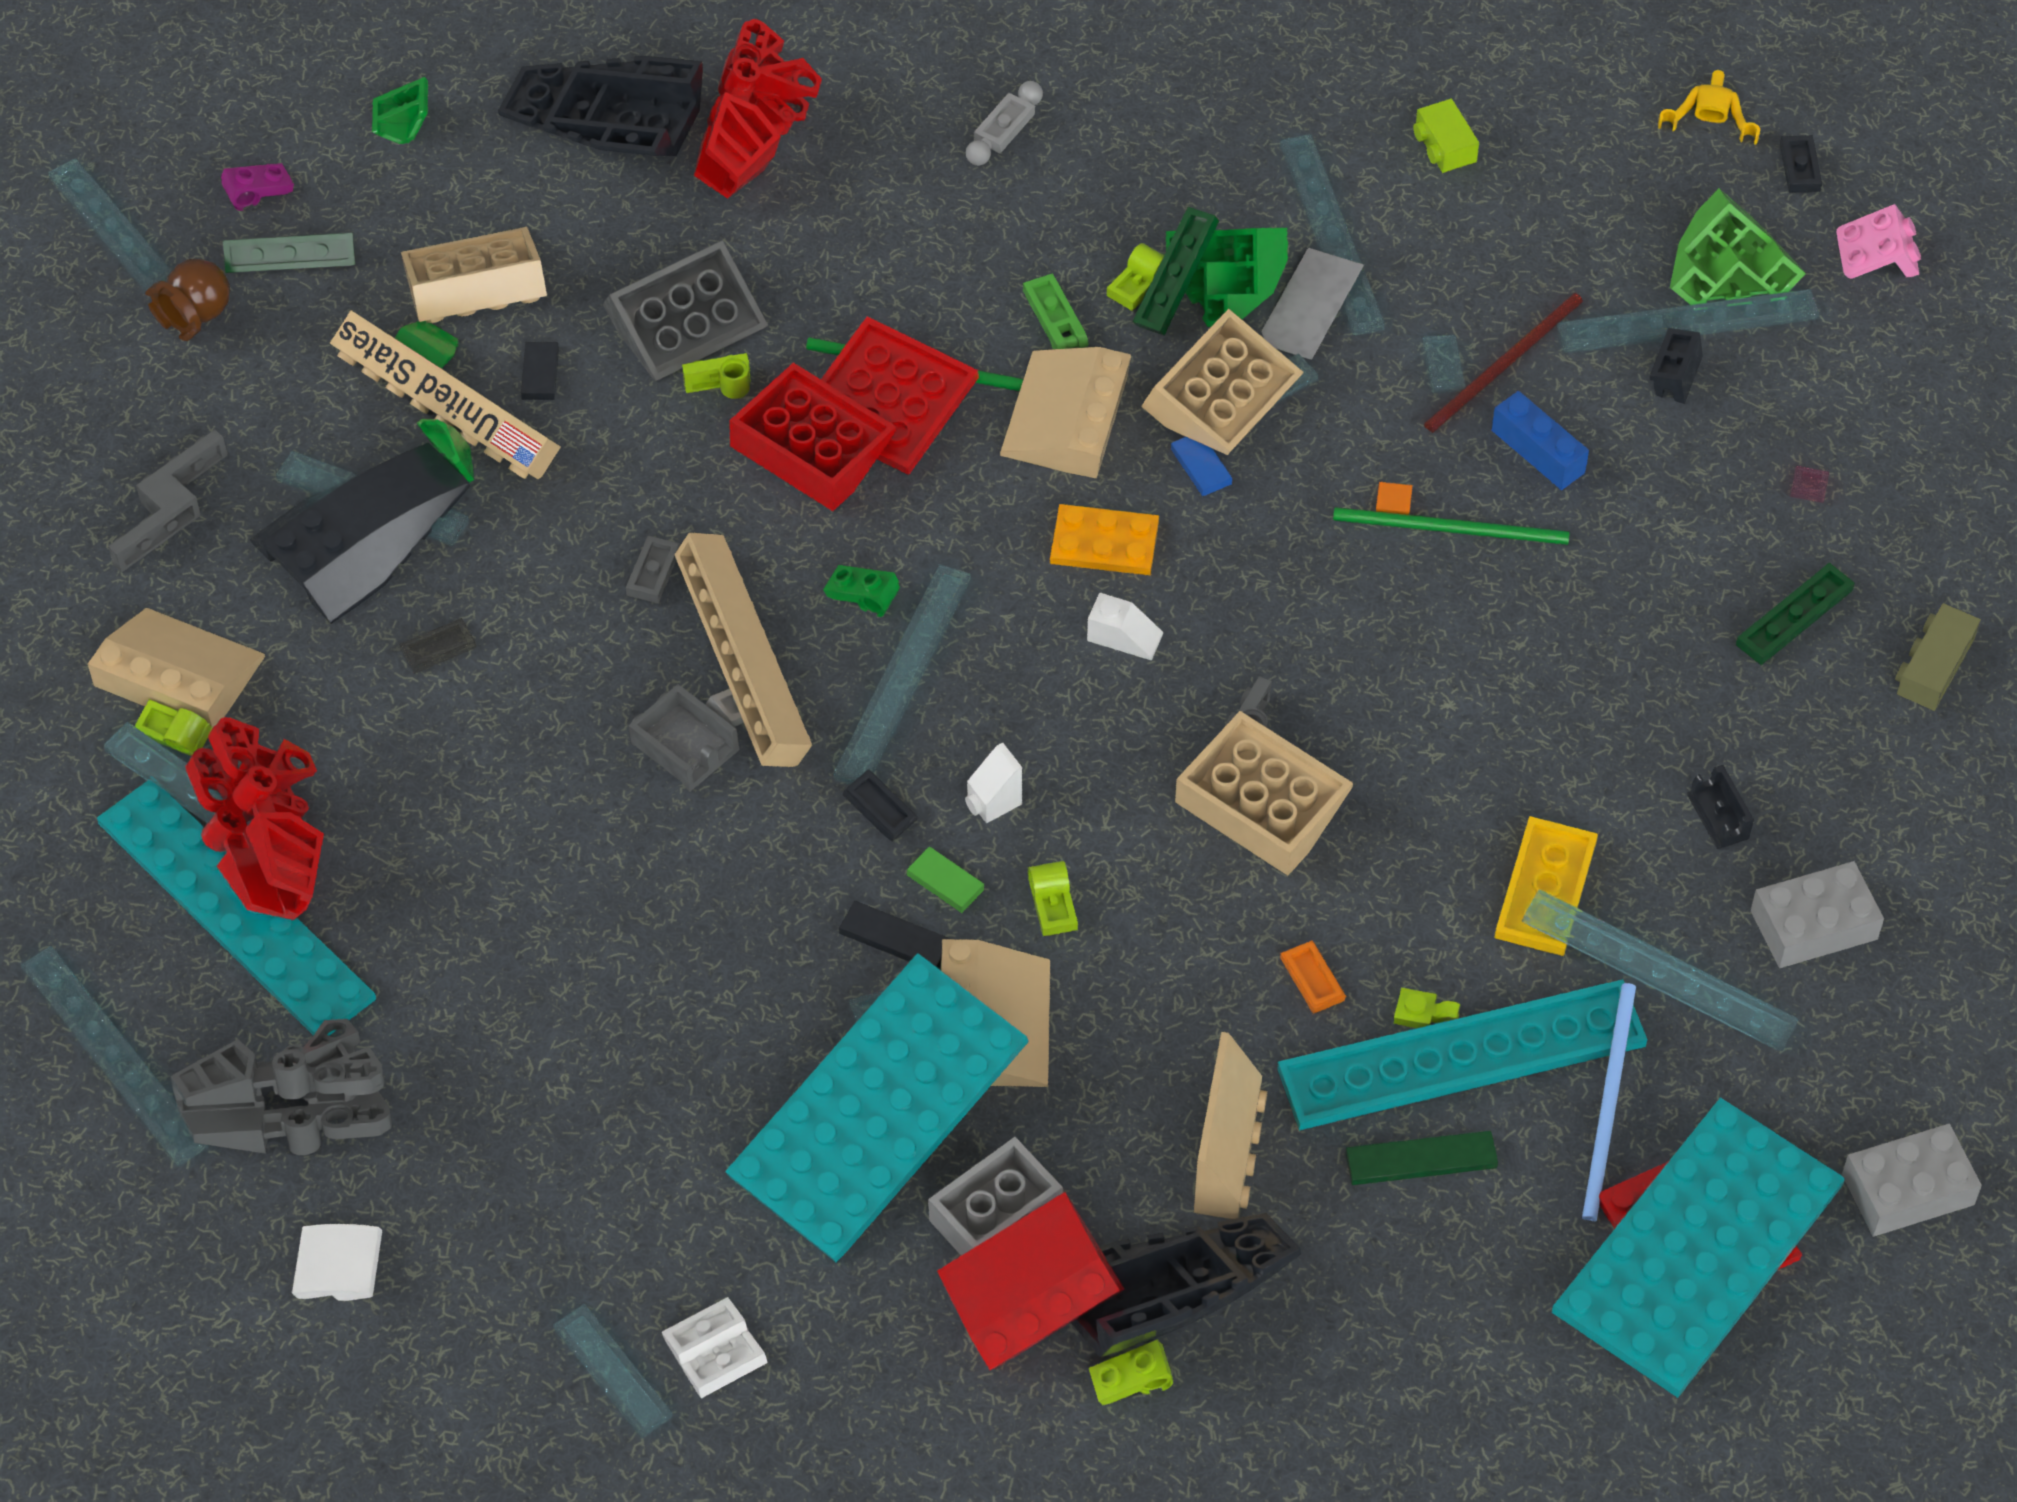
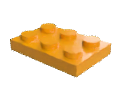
(1104, 539)

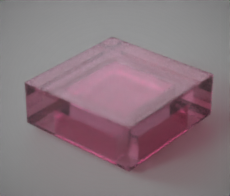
(1809, 484)

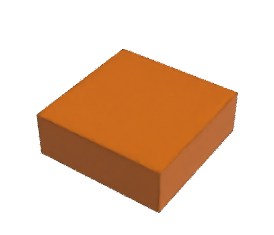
(1394, 498)

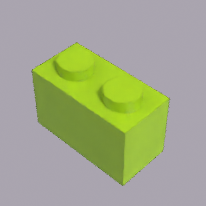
(1446, 135)

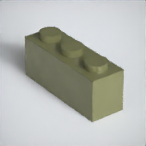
(1937, 656)

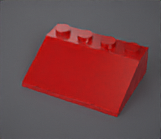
(810, 435)
(1029, 1281)

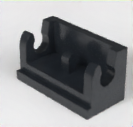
(1677, 363)
(1721, 808)

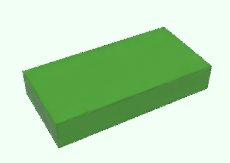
(945, 879)

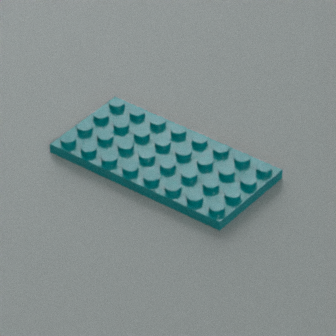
(877, 1107)
(1698, 1247)

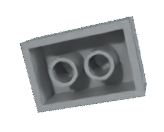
(1817, 914)
(1911, 1179)
(991, 1196)

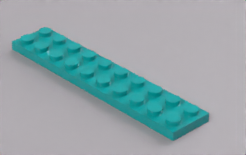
(271, 948)
(1455, 1055)

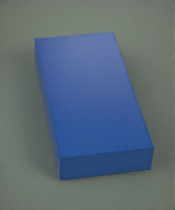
(1201, 465)

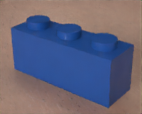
(1540, 440)

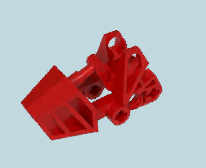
(752, 109)
(278, 853)

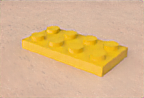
(1550, 860)

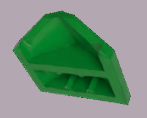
(401, 112)
(429, 342)
(450, 445)

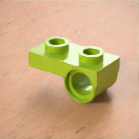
(1135, 280)
(728, 373)
(173, 728)
(1052, 898)
(1132, 1372)

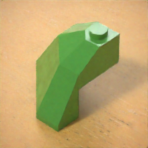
(1729, 256)

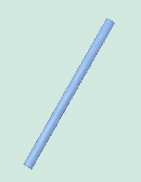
(1609, 1102)

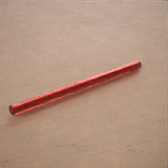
(1503, 363)

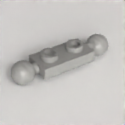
(1004, 123)

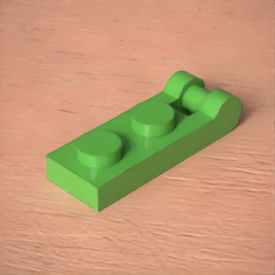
(1055, 313)

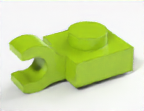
(1419, 1009)

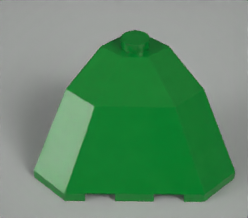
(1237, 270)

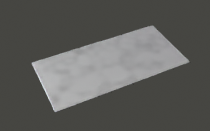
(1310, 303)

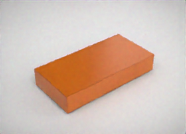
(1312, 976)

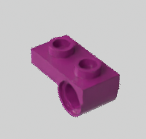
(250, 183)

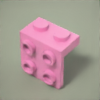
(1878, 241)

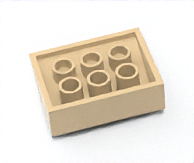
(474, 274)
(1222, 385)
(1067, 409)
(173, 665)
(1262, 792)
(1014, 988)
(1228, 1133)

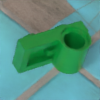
(866, 587)

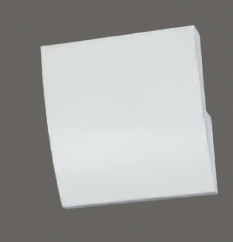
(337, 1261)
(714, 1347)

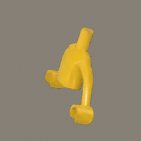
(1712, 106)

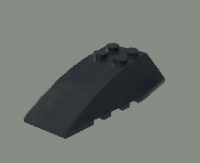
(613, 105)
(360, 530)
(1183, 1279)

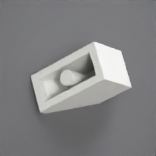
(1122, 627)
(995, 785)

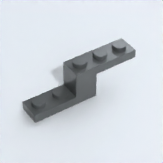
(168, 500)

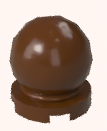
(191, 295)

